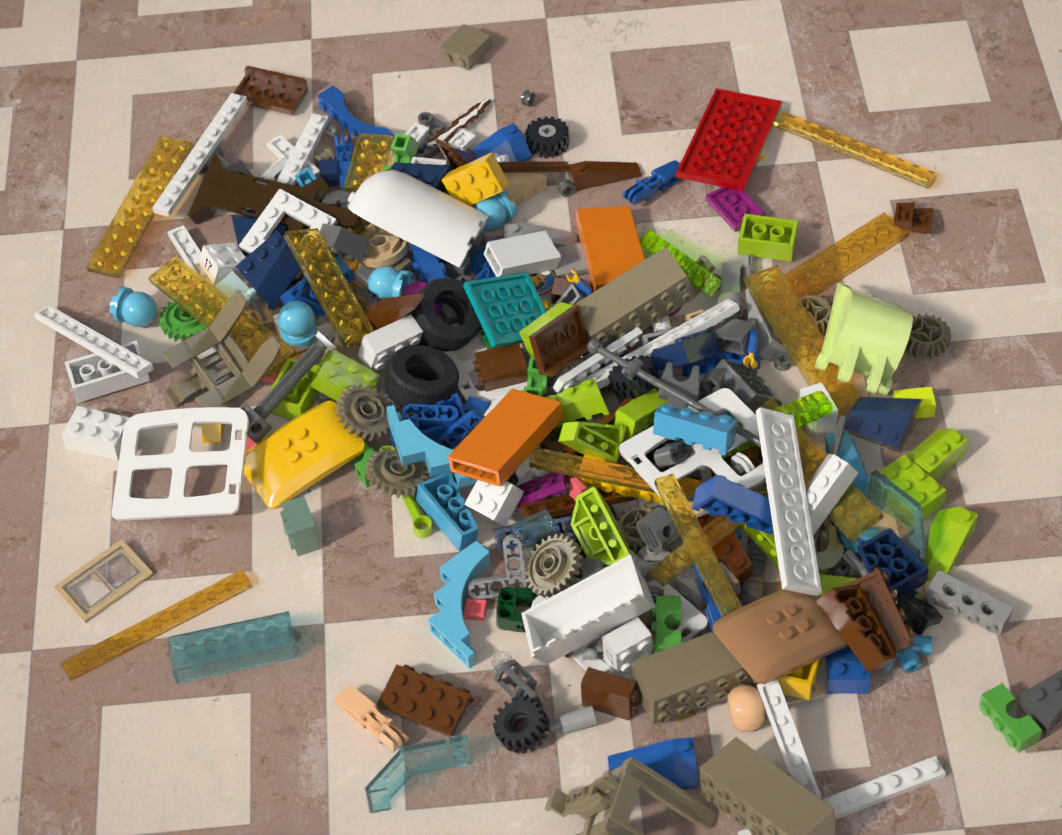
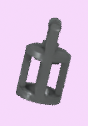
(522, 687)

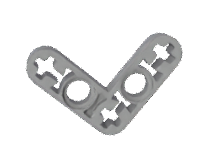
(511, 574)

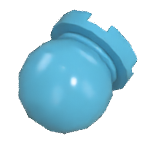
(499, 210)
(388, 282)
(133, 307)
(297, 324)

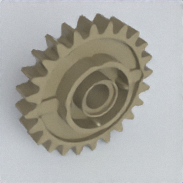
(363, 412)
(390, 476)
(553, 565)

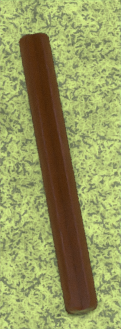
(546, 166)

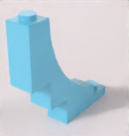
(416, 447)
(448, 622)

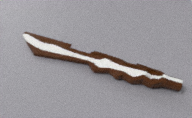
(461, 122)

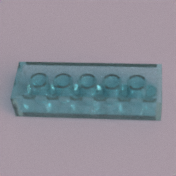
(232, 647)

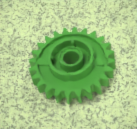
(179, 323)

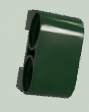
(516, 597)

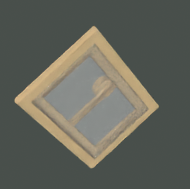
(103, 580)

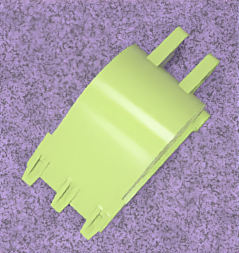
(865, 337)

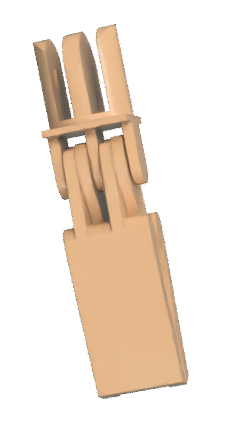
(366, 715)

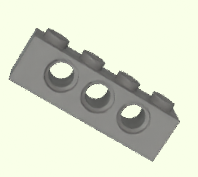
(684, 584)
(963, 594)

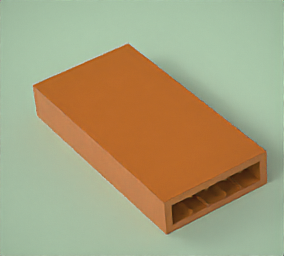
(608, 242)
(505, 437)

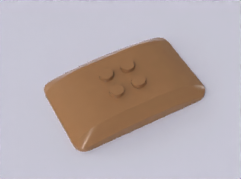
(778, 634)

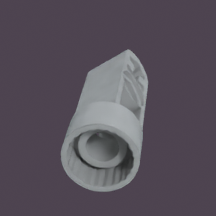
(731, 287)

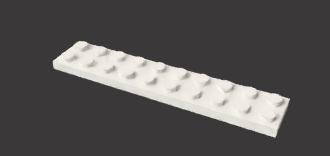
(788, 502)

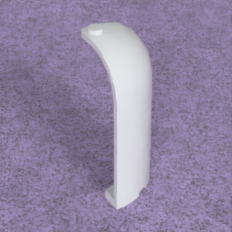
(418, 214)

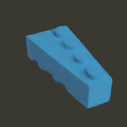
(851, 456)
(448, 510)

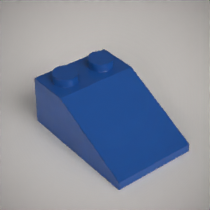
(846, 673)

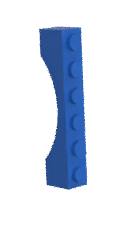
(333, 103)

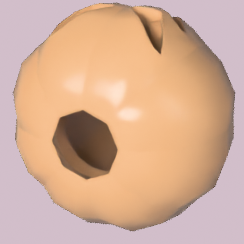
(746, 708)

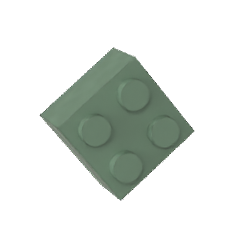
(299, 526)

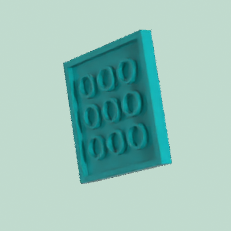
(505, 306)

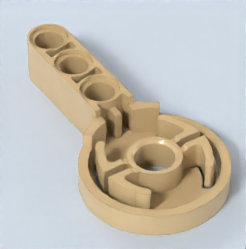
(390, 250)

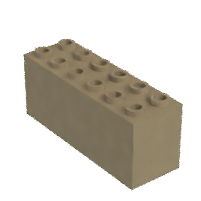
(636, 298)
(687, 677)
(762, 794)

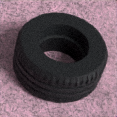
(436, 332)
(421, 363)

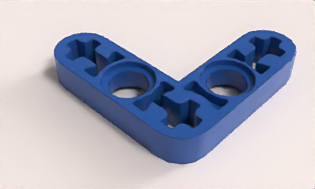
(416, 420)
(464, 422)

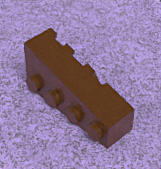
(730, 553)
(858, 626)

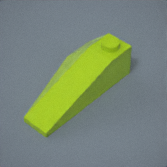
(947, 538)

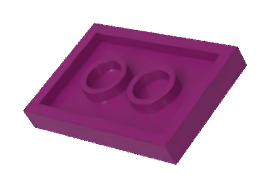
(732, 206)
(542, 487)

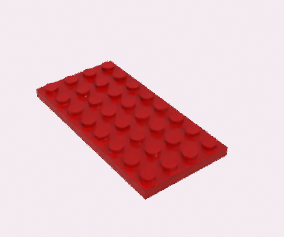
(729, 139)

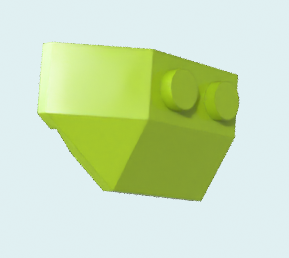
(598, 528)

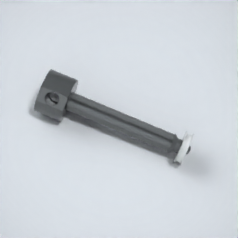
(257, 424)
(657, 526)

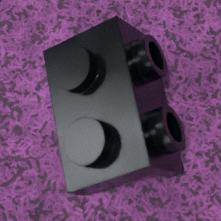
(918, 611)

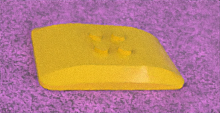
(300, 454)

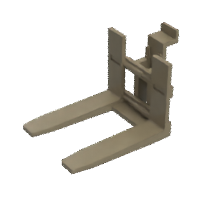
(224, 384)
(622, 789)

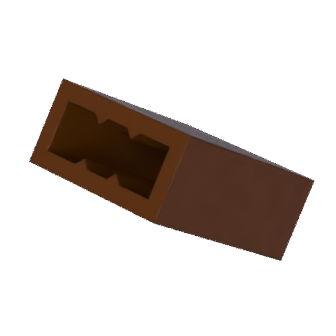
(501, 367)
(609, 693)

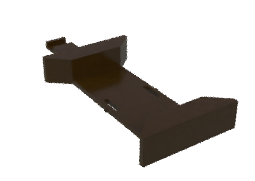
(238, 191)

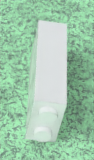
(522, 254)

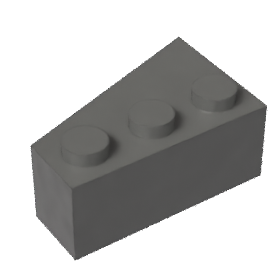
(1044, 702)

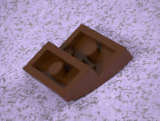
(912, 218)

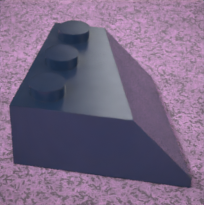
(428, 173)
(270, 269)
(882, 420)
(896, 558)

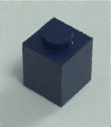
(329, 172)

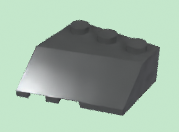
(745, 384)

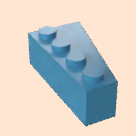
(695, 427)

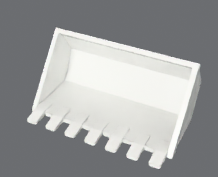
(586, 611)

